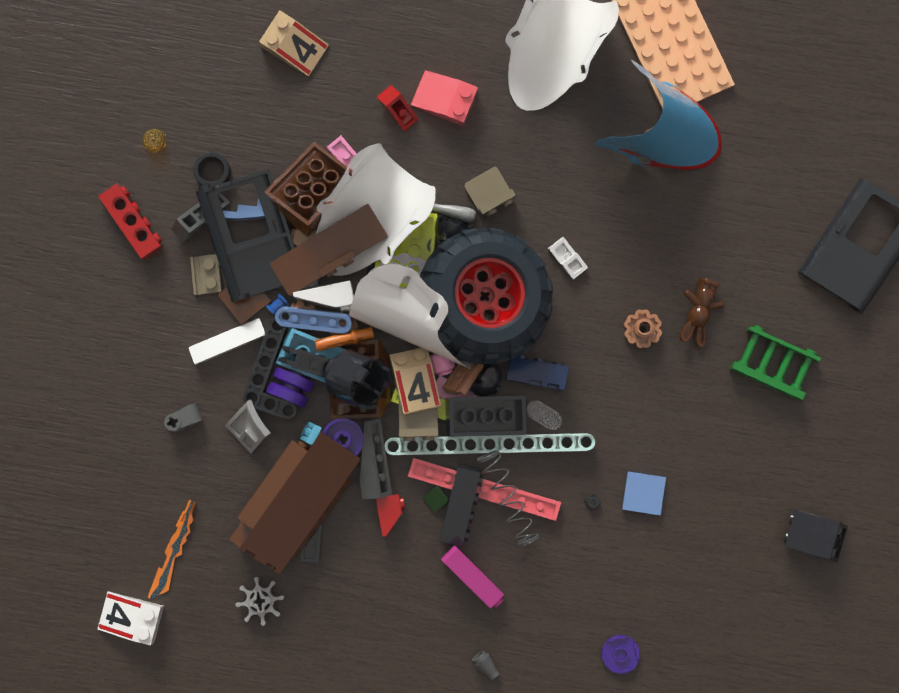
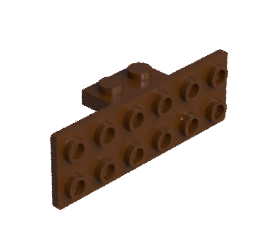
(329, 250)

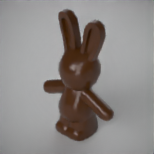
(699, 314)

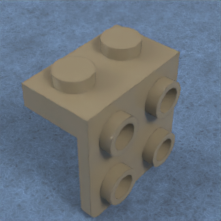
(489, 192)
(418, 424)

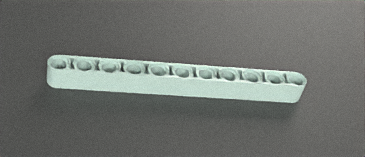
(498, 439)

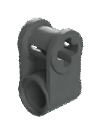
(186, 417)

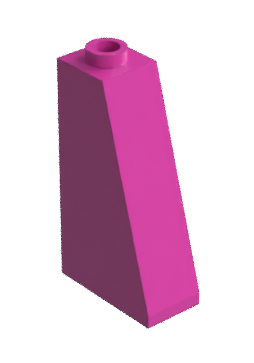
(473, 577)

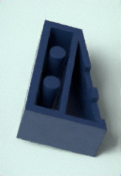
(537, 373)

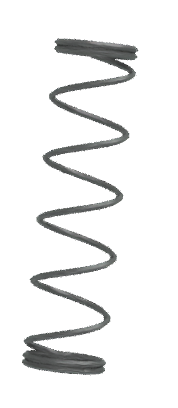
(530, 537)

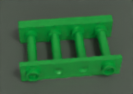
(777, 382)

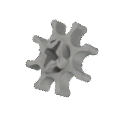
(269, 599)

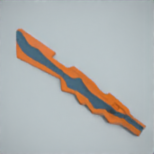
(174, 549)

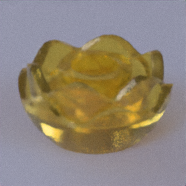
(158, 144)

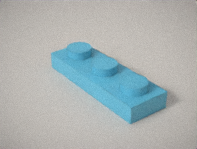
(310, 432)

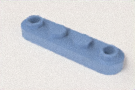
(313, 319)

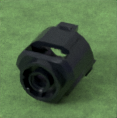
(356, 379)

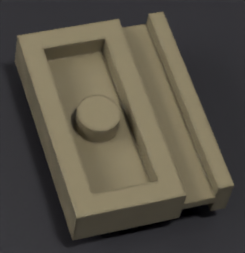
(206, 275)

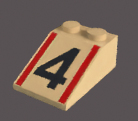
(293, 43)
(415, 381)

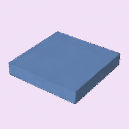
(643, 493)

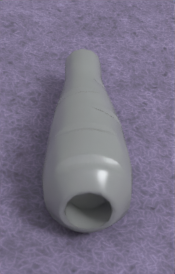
(456, 212)

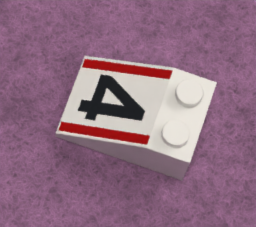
(130, 618)

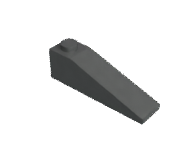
(374, 467)

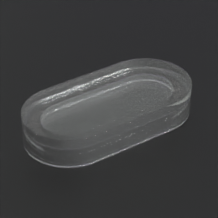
(543, 415)

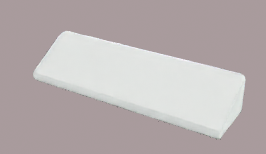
(227, 341)

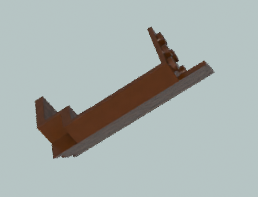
(294, 501)

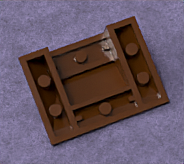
(341, 409)

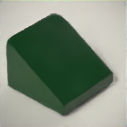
(435, 499)

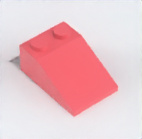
(445, 97)

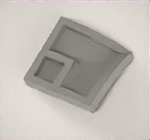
(248, 427)

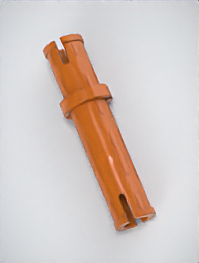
(345, 338)

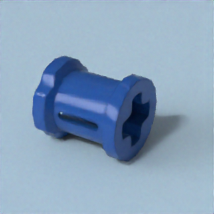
(277, 304)

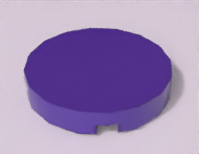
(620, 654)

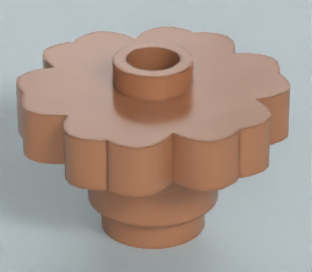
(650, 322)

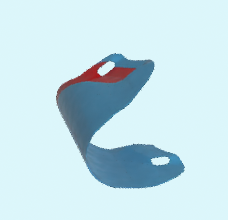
(680, 140)

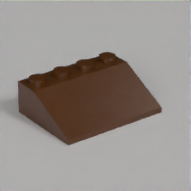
(305, 185)

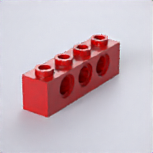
(110, 199)

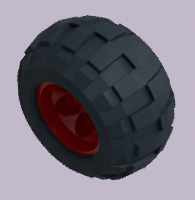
(525, 290)

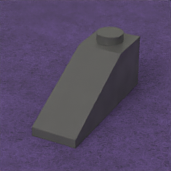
(193, 221)

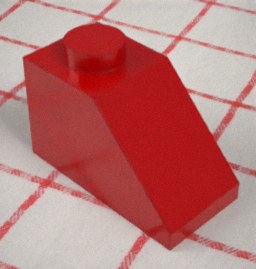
(397, 107)
(389, 511)

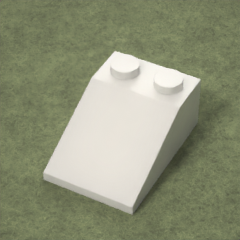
(333, 296)

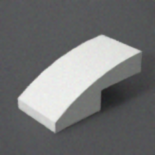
(567, 258)

